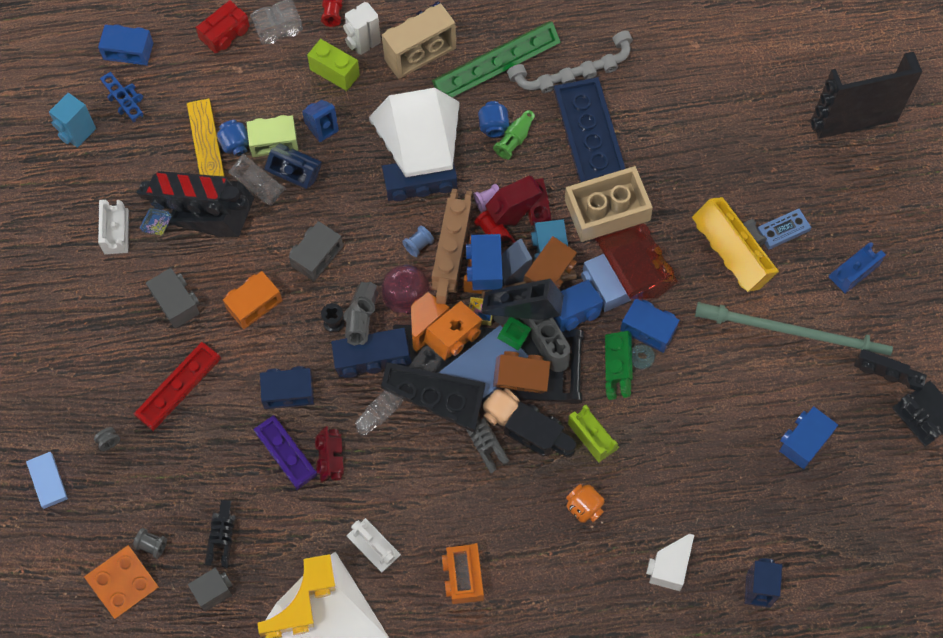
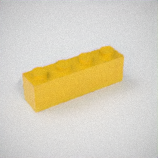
(734, 244)

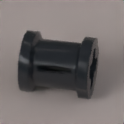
(332, 310)

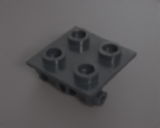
(923, 413)

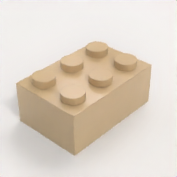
(419, 40)
(608, 204)

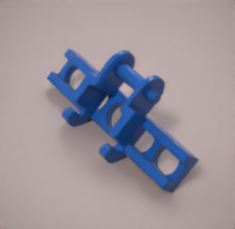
(119, 92)

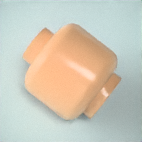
(500, 406)

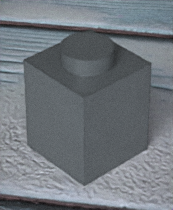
(211, 589)

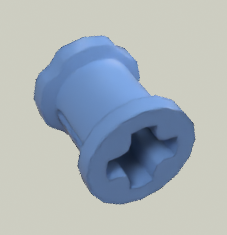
(418, 241)

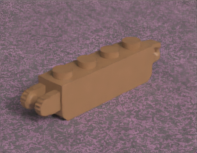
(451, 246)

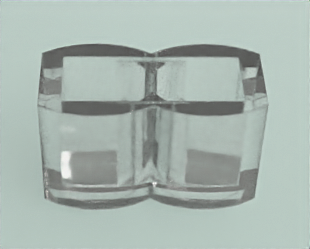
(276, 21)

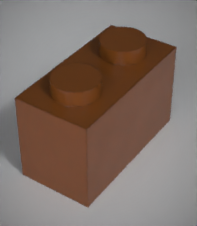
(552, 263)
(521, 373)

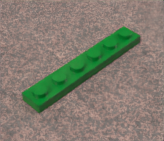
(497, 60)

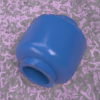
(493, 119)
(233, 137)

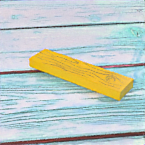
(205, 138)

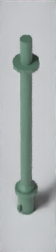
(721, 314)

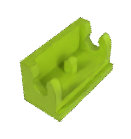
(592, 434)

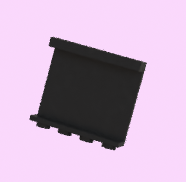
(866, 101)

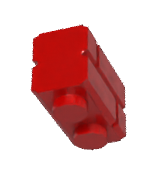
(223, 27)

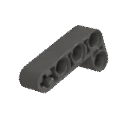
(546, 345)

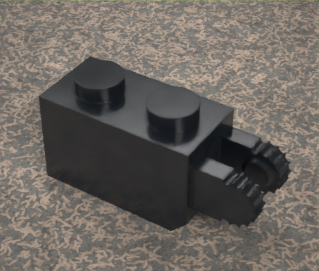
(539, 432)

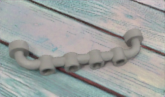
(567, 75)

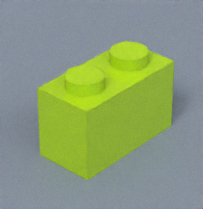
(333, 64)

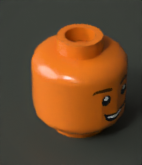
(585, 503)

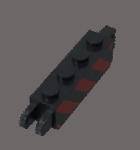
(192, 193)

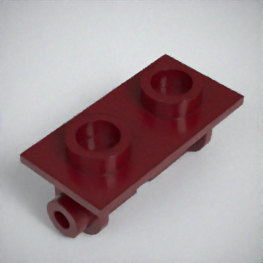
(327, 464)

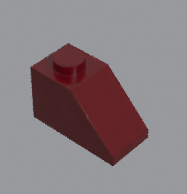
(514, 201)

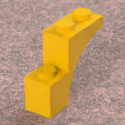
(298, 617)

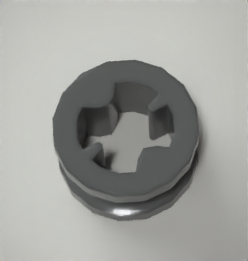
(106, 439)

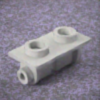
(373, 544)

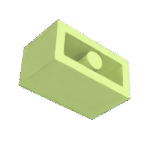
(267, 133)

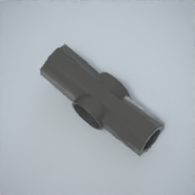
(359, 313)

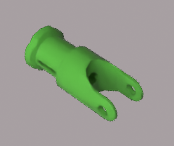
(514, 135)

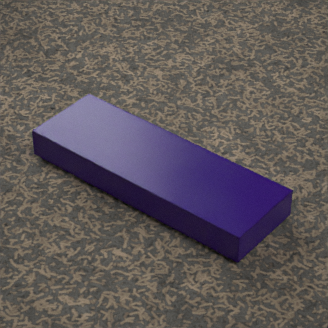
(285, 452)

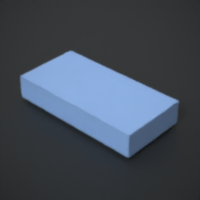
(47, 480)

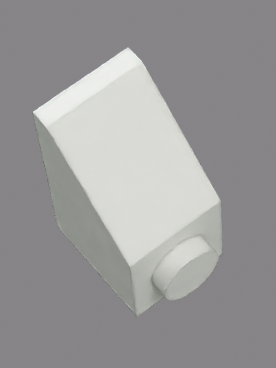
(671, 564)

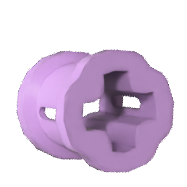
(483, 198)

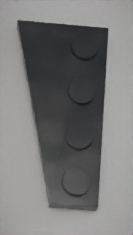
(438, 393)

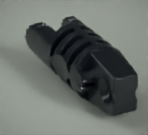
(221, 534)

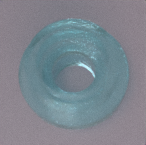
(642, 363)

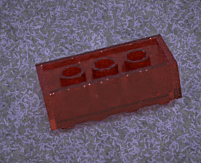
(637, 262)

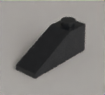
(527, 301)

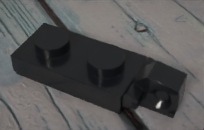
(890, 369)

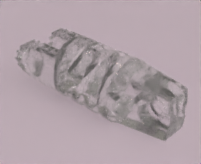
(378, 412)

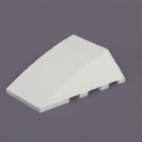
(419, 130)
(338, 615)

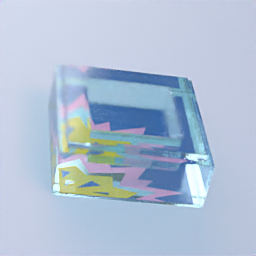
(155, 221)

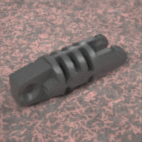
(487, 443)

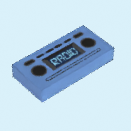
(784, 228)

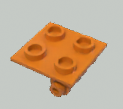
(121, 581)

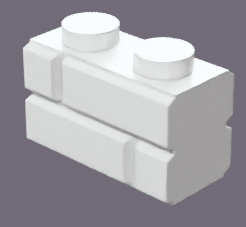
(362, 28)

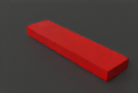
(177, 386)

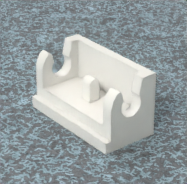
(113, 227)

